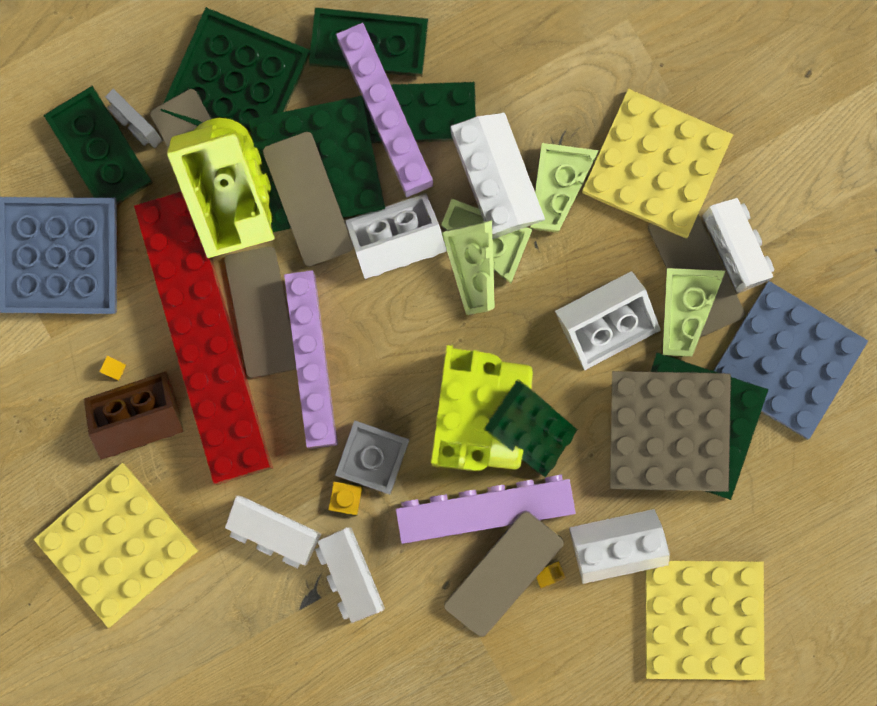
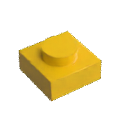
(345, 498)

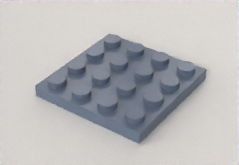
(58, 255)
(794, 355)

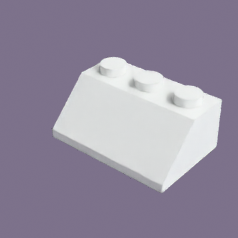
(396, 236)
(738, 245)
(608, 320)
(271, 532)
(619, 546)
(349, 575)

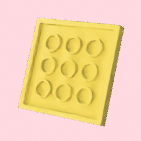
(657, 163)
(116, 545)
(705, 620)

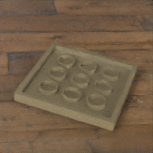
(670, 431)

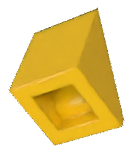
(112, 368)
(550, 575)

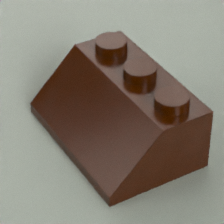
(132, 415)

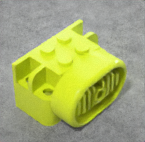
(223, 185)
(469, 396)

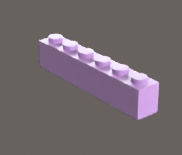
(384, 110)
(310, 359)
(484, 511)

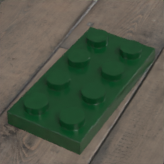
(396, 39)
(431, 109)
(97, 147)
(545, 429)

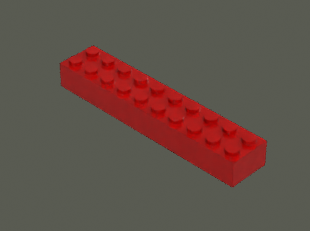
(203, 341)

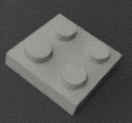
(127, 114)
(372, 457)

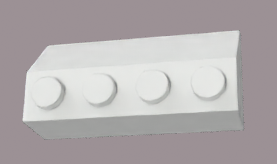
(497, 173)

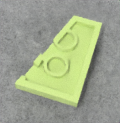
(559, 181)
(506, 249)
(472, 263)
(687, 307)

